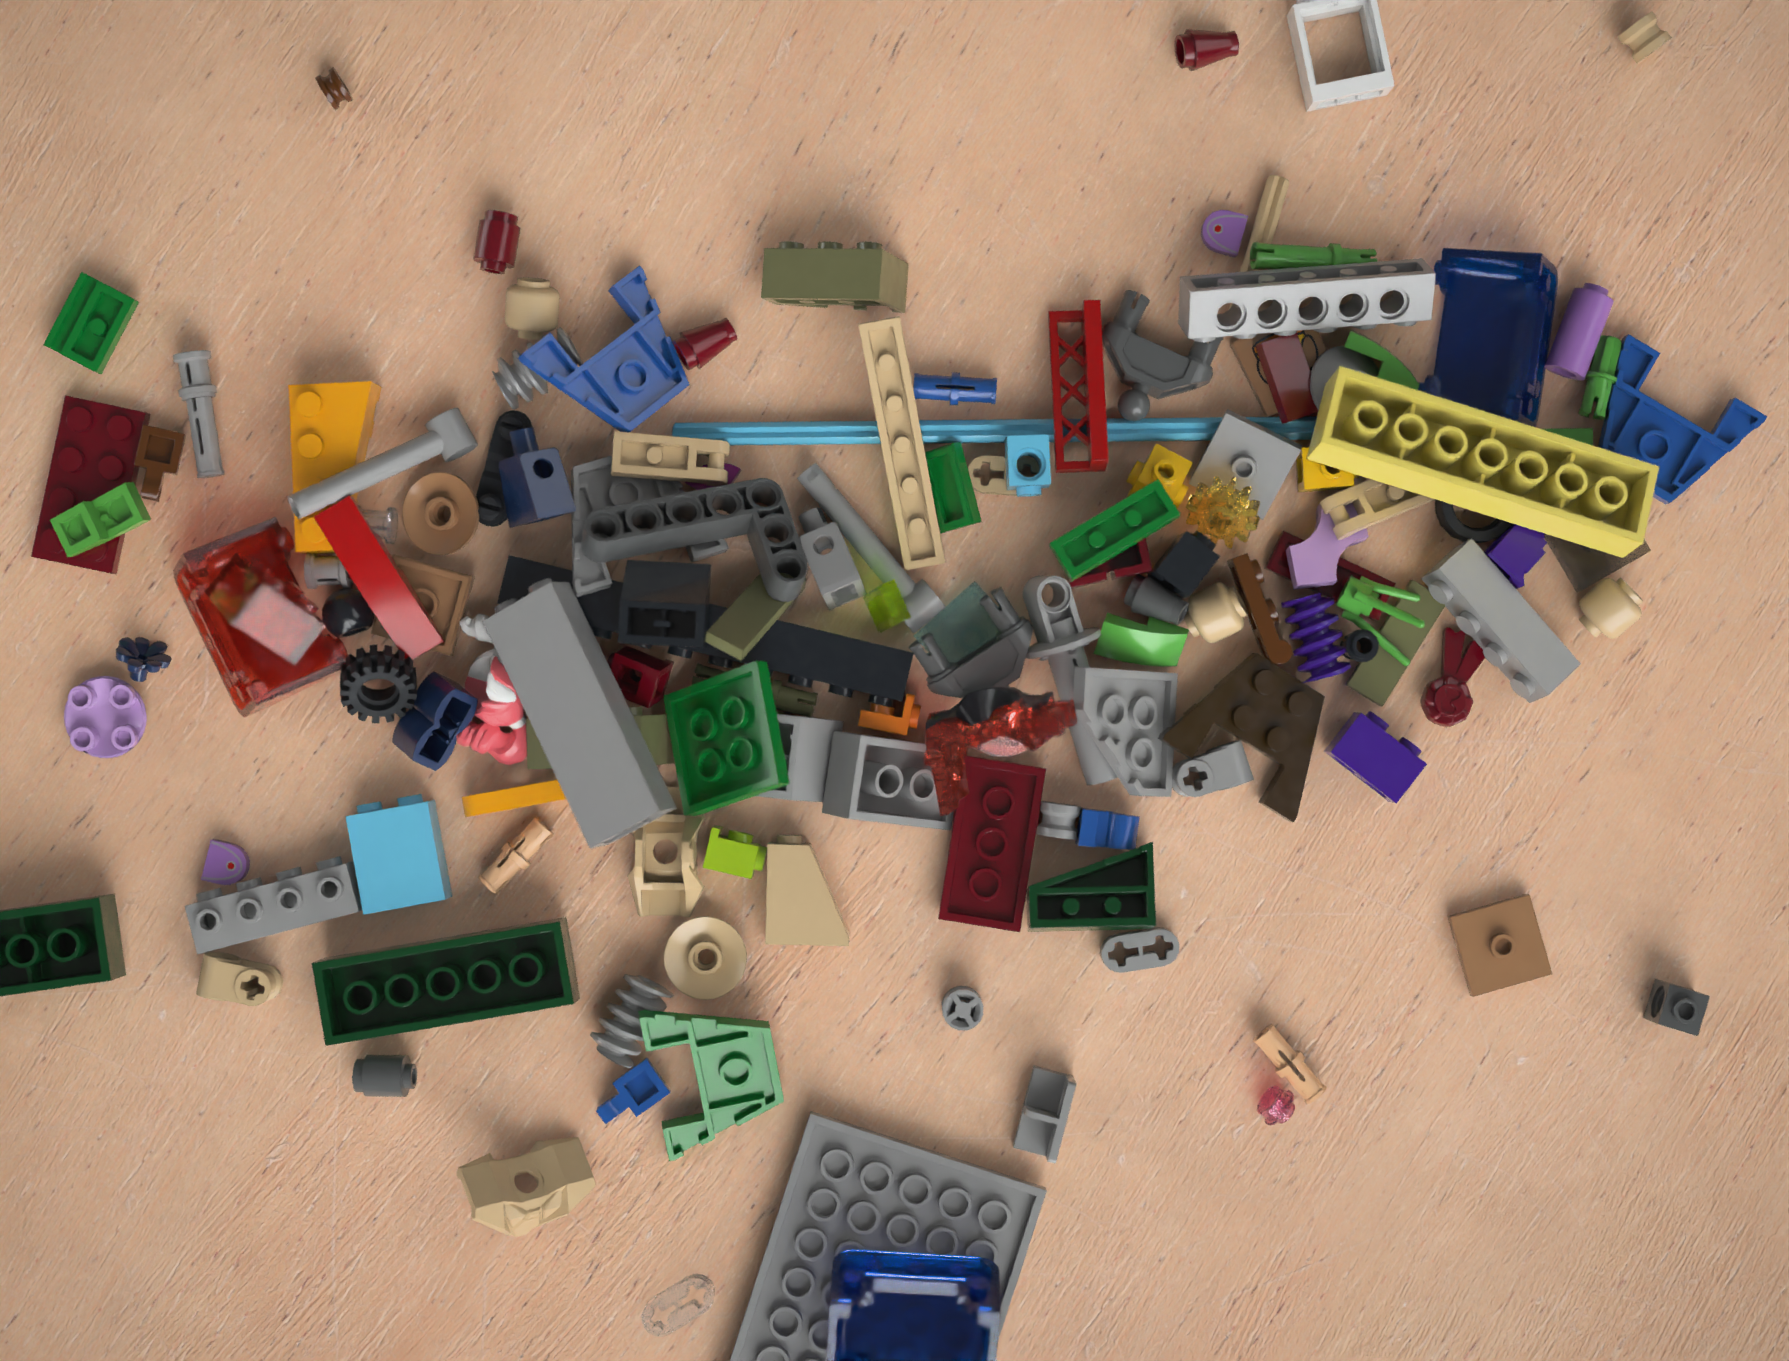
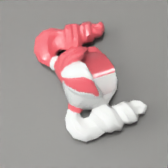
(496, 705)

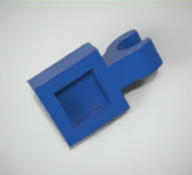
(637, 1090)

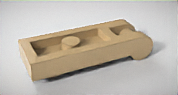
(669, 458)
(1373, 504)

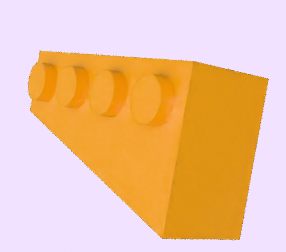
(327, 436)

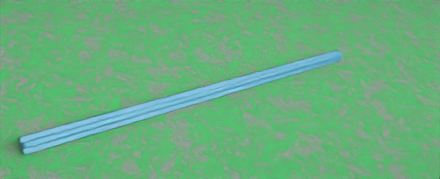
(973, 430)

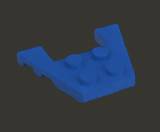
(627, 376)
(1660, 436)

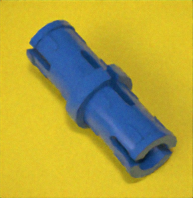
(983, 388)

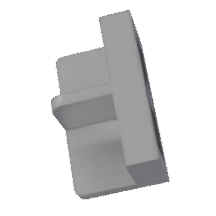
(1045, 1113)

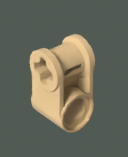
(231, 979)

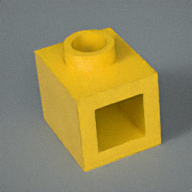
(1320, 477)

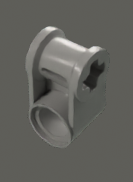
(1217, 770)

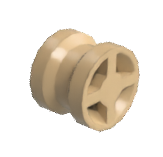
(1644, 37)

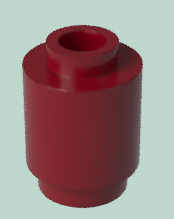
(497, 242)

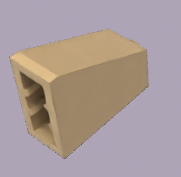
(799, 898)

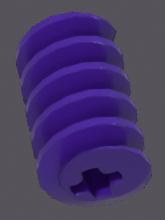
(1316, 636)

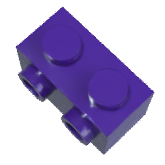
(1376, 756)

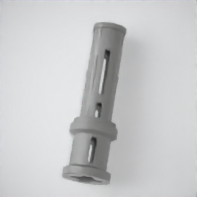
(198, 395)

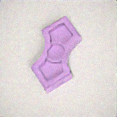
(1316, 559)

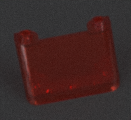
(247, 668)

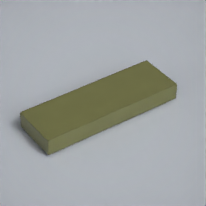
(747, 619)
(1381, 674)

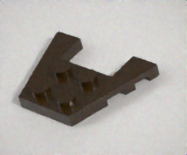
(1266, 712)

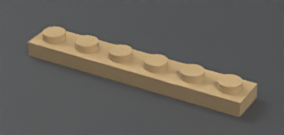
(901, 443)

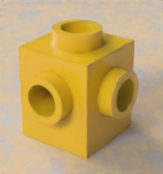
(1166, 467)

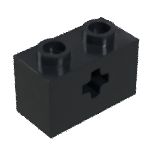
(1185, 563)

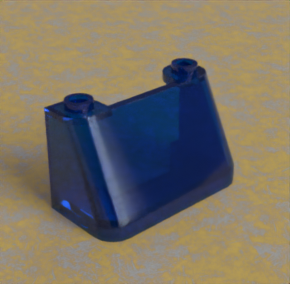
(1494, 331)
(913, 1307)

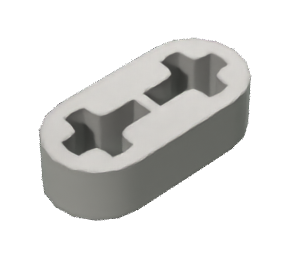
(1141, 959)

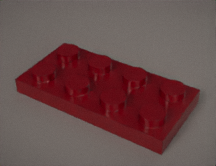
(89, 458)
(992, 845)

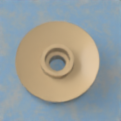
(702, 979)

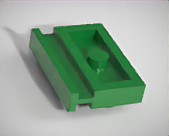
(91, 323)

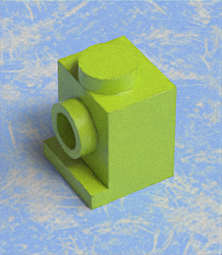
(734, 853)

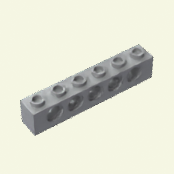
(1205, 294)

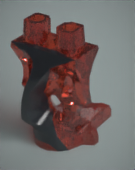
(992, 722)

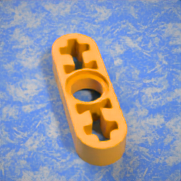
(512, 798)

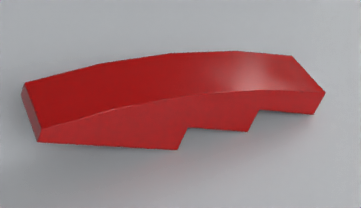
(379, 578)

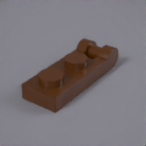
(1261, 611)

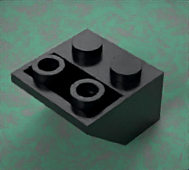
(665, 604)

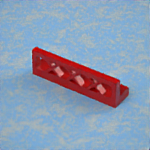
(1093, 383)

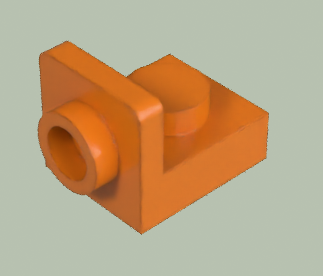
(883, 717)

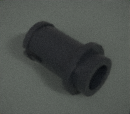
(1368, 643)

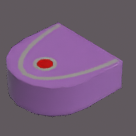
(1224, 232)
(225, 863)

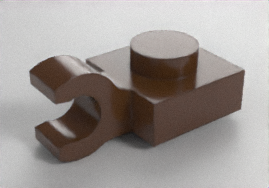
(158, 453)

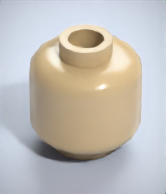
(532, 307)
(1610, 608)
(1215, 612)

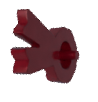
(1447, 698)

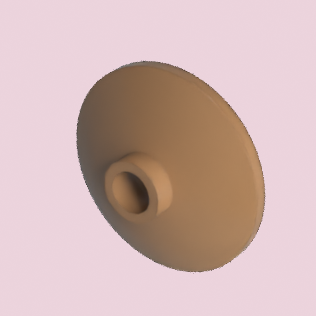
(424, 513)

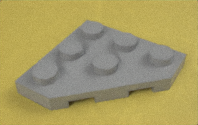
(1124, 718)

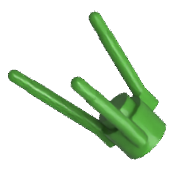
(1358, 598)

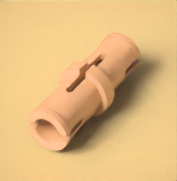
(515, 855)
(1308, 1084)

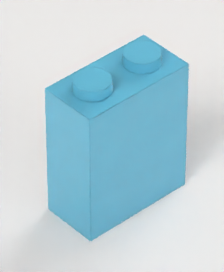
(398, 854)

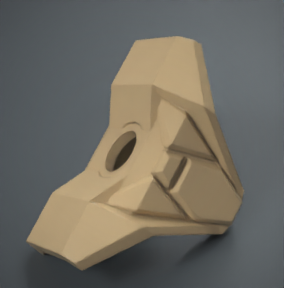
(670, 887)
(561, 1180)

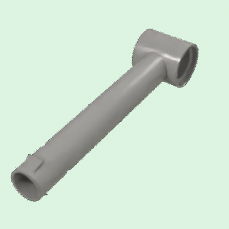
(446, 436)
(918, 597)

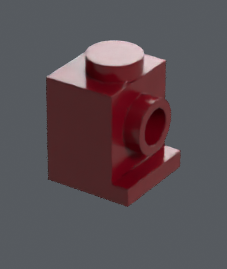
(645, 689)

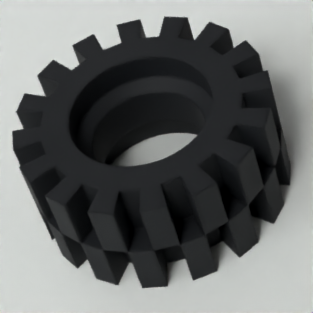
(378, 701)

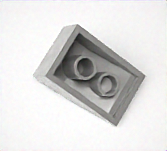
(881, 782)

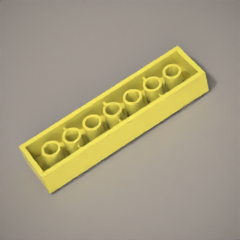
(1483, 462)

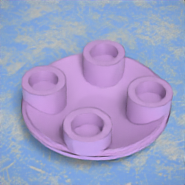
(104, 717)

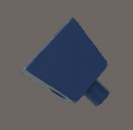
(534, 482)

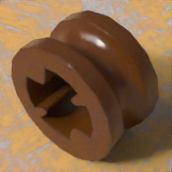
(334, 88)

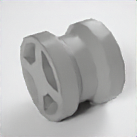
(1058, 820)
(967, 1013)

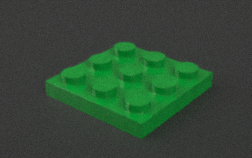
(726, 739)

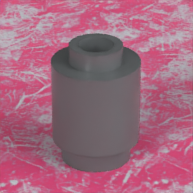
(384, 1075)

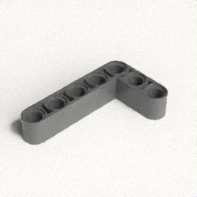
(705, 526)

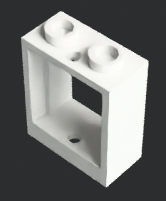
(1346, 90)

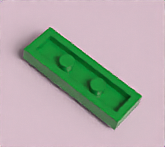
(1114, 530)

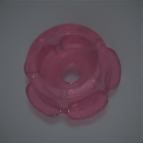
(1276, 1105)

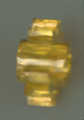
(1223, 511)

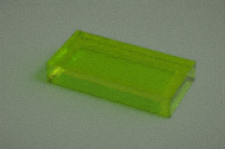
(886, 606)

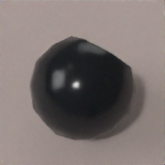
(347, 613)

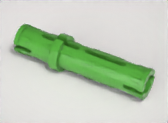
(1295, 256)

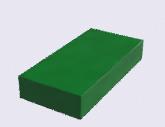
(952, 488)

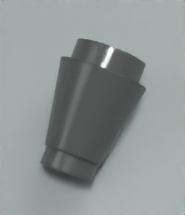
(1155, 600)

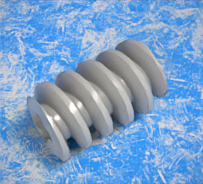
(520, 379)
(625, 1026)

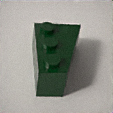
(1097, 897)

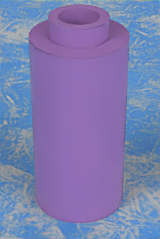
(1579, 332)

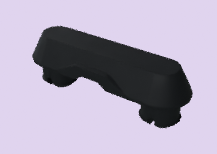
(490, 492)

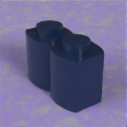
(432, 725)

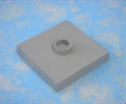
(1250, 455)

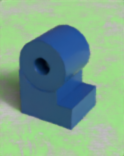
(1107, 829)

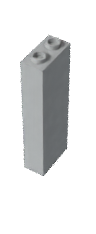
(578, 713)

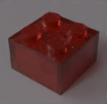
(266, 607)

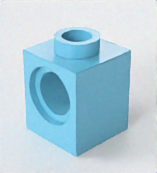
(1027, 445)

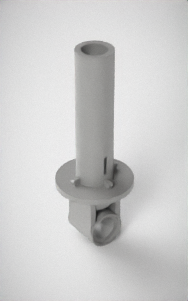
(1061, 643)

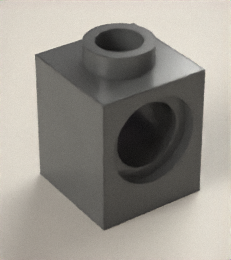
(1676, 1007)

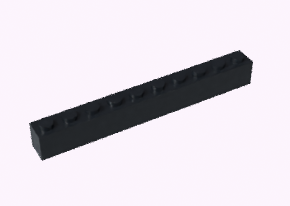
(786, 647)

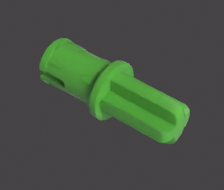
(1601, 377)

